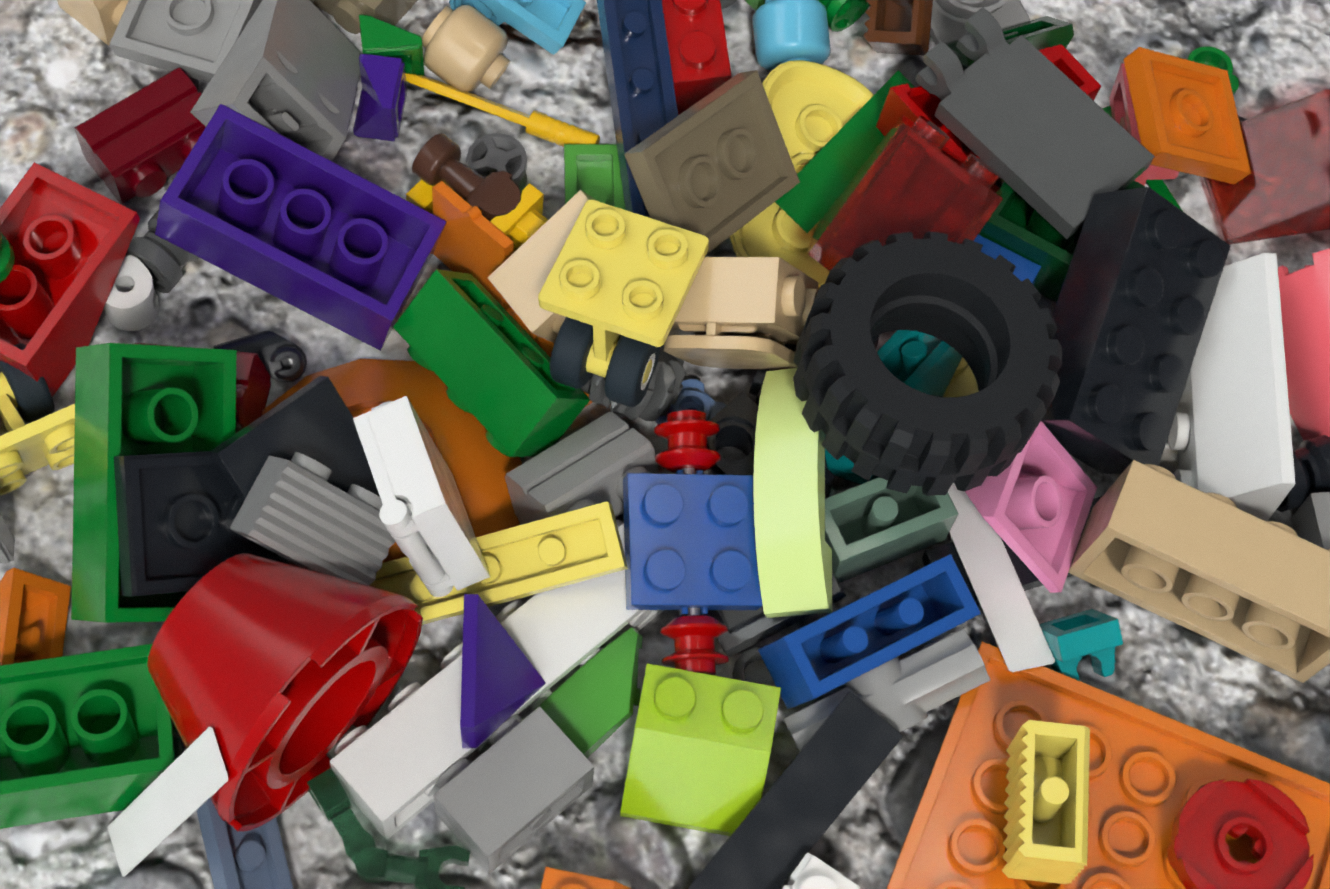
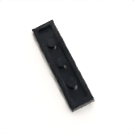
(802, 800)

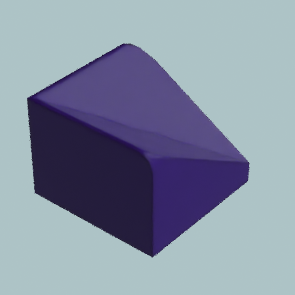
(381, 97)

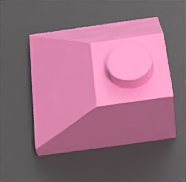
(1039, 506)

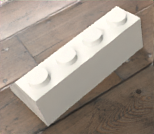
(1235, 402)

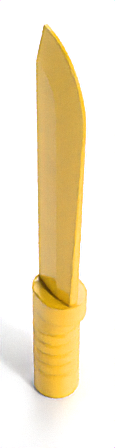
(536, 124)

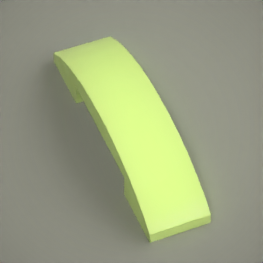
(789, 504)

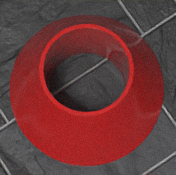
(278, 673)

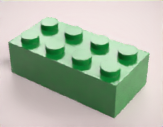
(127, 405)

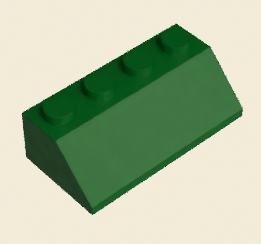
(80, 735)

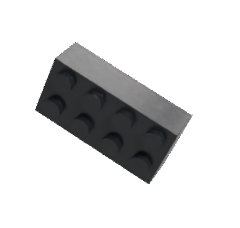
(1130, 327)

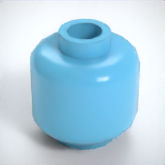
(791, 32)

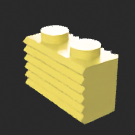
(1047, 802)

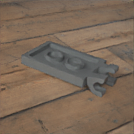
(1031, 123)

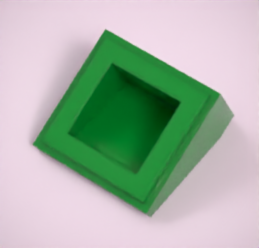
(391, 41)

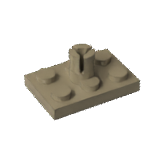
(715, 162)

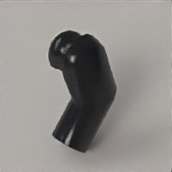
(280, 356)

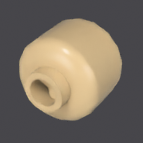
(465, 48)

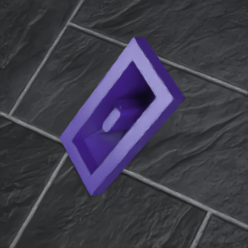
(494, 674)

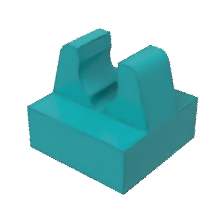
(1081, 635)

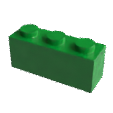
(488, 364)

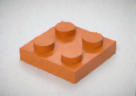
(1186, 115)

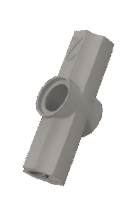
(904, 687)

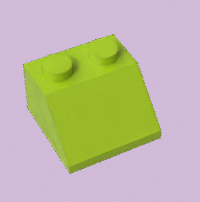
(699, 750)

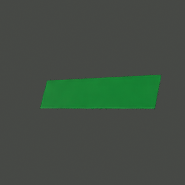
(837, 162)

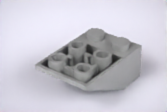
(289, 75)

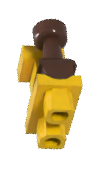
(494, 195)

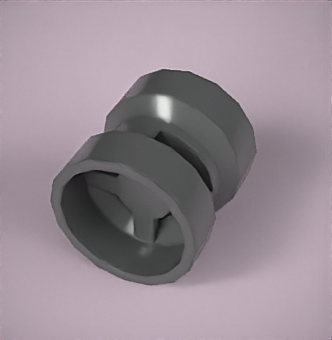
(160, 257)

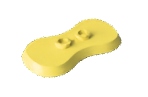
(810, 109)

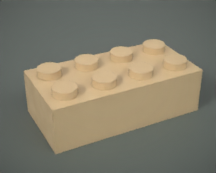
(1210, 569)

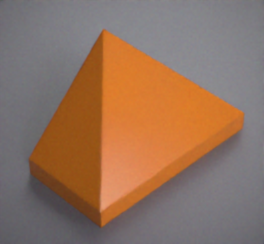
(31, 617)

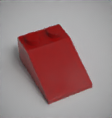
(62, 273)

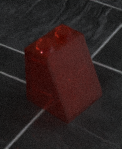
(908, 187)

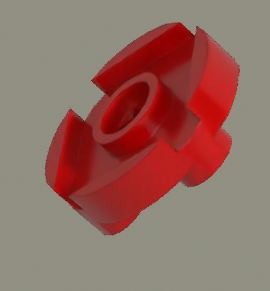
(1237, 808)

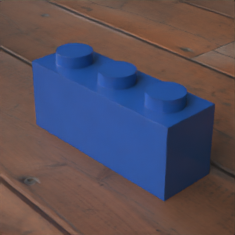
(869, 632)

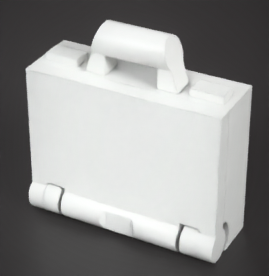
(420, 498)

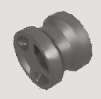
(499, 153)

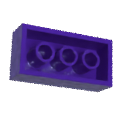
(298, 226)

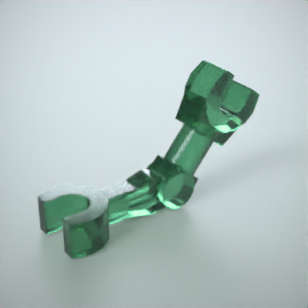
(375, 863)

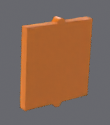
(469, 239)

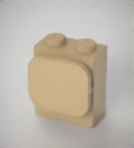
(743, 314)

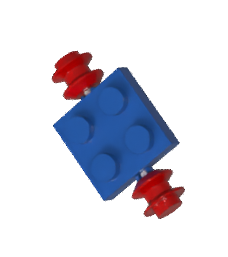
(690, 542)

